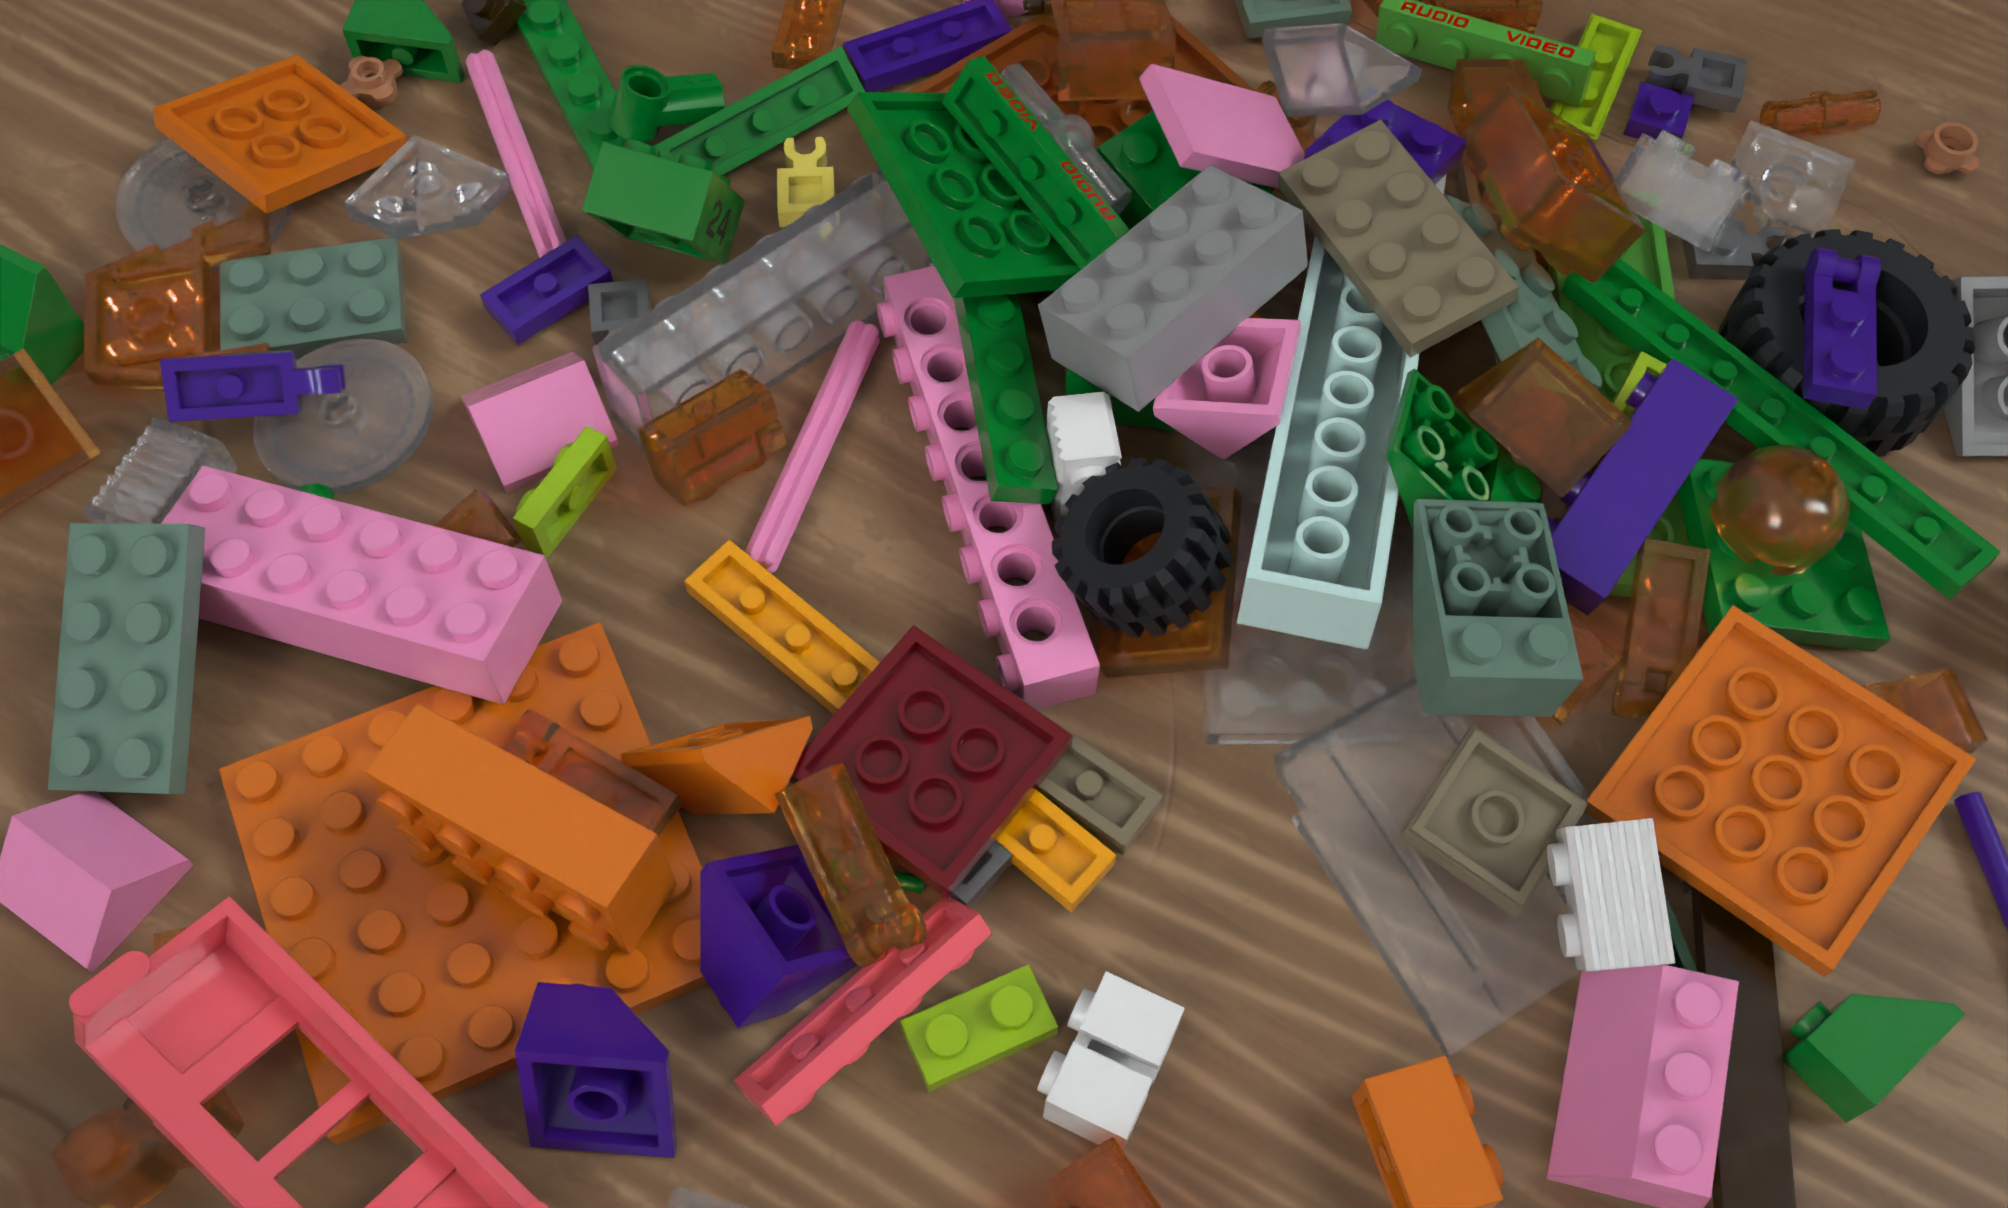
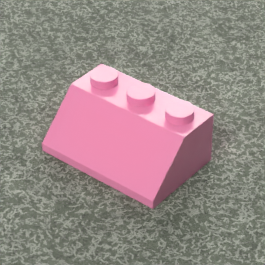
(1645, 1085)

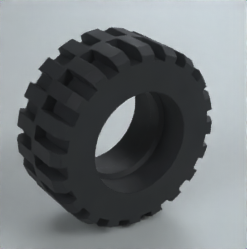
(1919, 334)

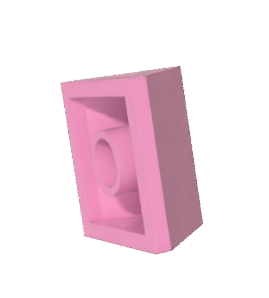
(1234, 388)
(535, 416)
(85, 874)

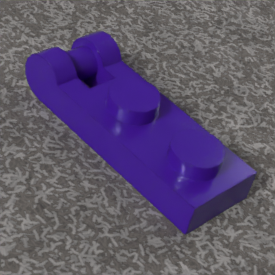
(1840, 329)

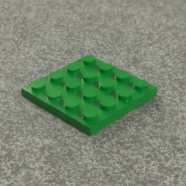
(957, 199)

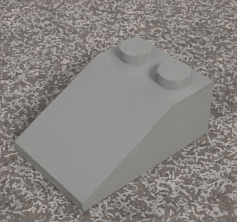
(1980, 406)

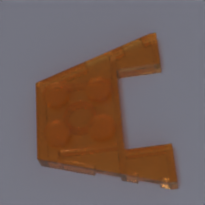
(161, 302)

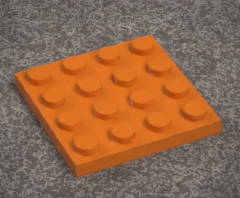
(1781, 788)

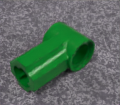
(651, 100)

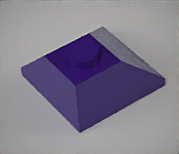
(766, 934)
(593, 1075)

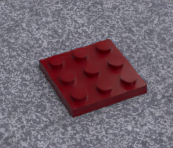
(936, 757)

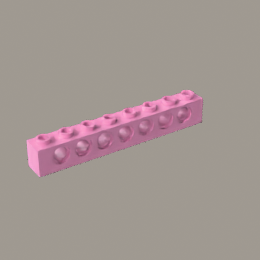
(1037, 671)

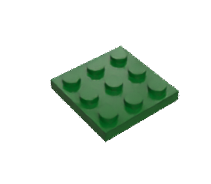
(1824, 606)

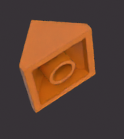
(727, 765)

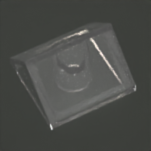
(1333, 70)

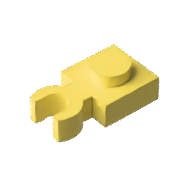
(803, 182)

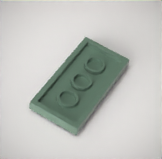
(1536, 310)
(127, 658)

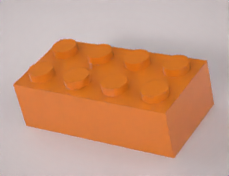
(522, 830)

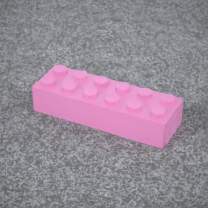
(367, 584)

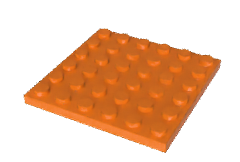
(405, 935)

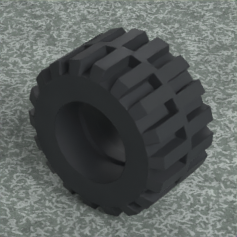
(1166, 580)

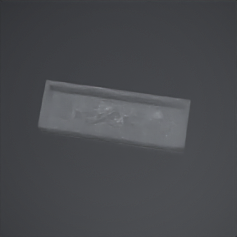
(765, 307)

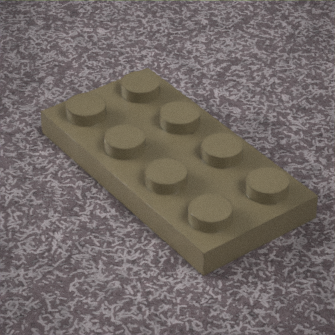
(1397, 238)

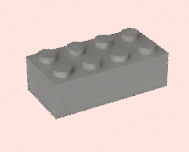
(1174, 286)

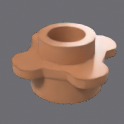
(373, 80)
(1949, 148)

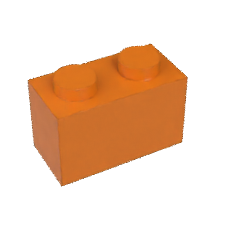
(1426, 1138)

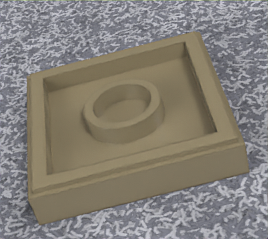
(1492, 820)

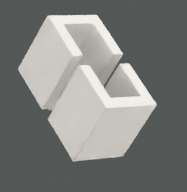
(1111, 1062)

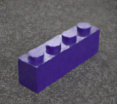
(1635, 480)

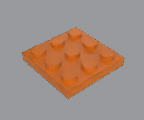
(279, 132)

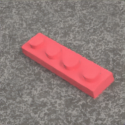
(859, 1011)

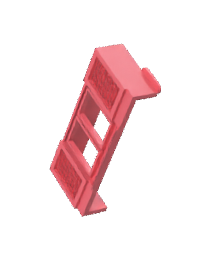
(211, 1007)

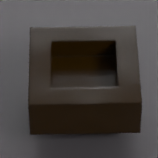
(493, 17)

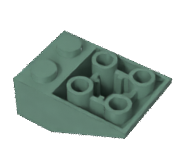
(1489, 611)

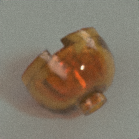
(1781, 508)

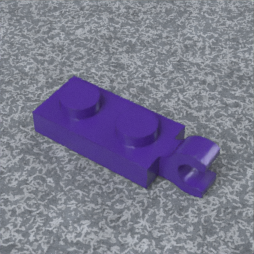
(243, 385)

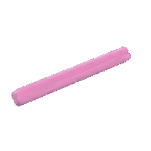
(515, 152)
(813, 446)

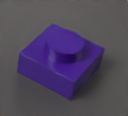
(1658, 109)

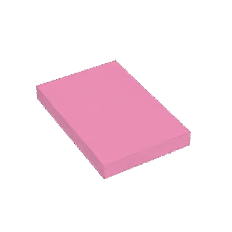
(1222, 125)

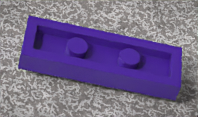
(924, 44)

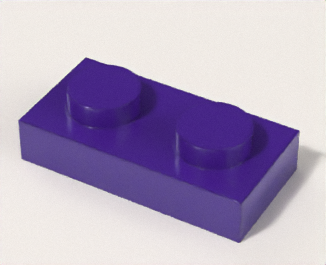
(545, 289)

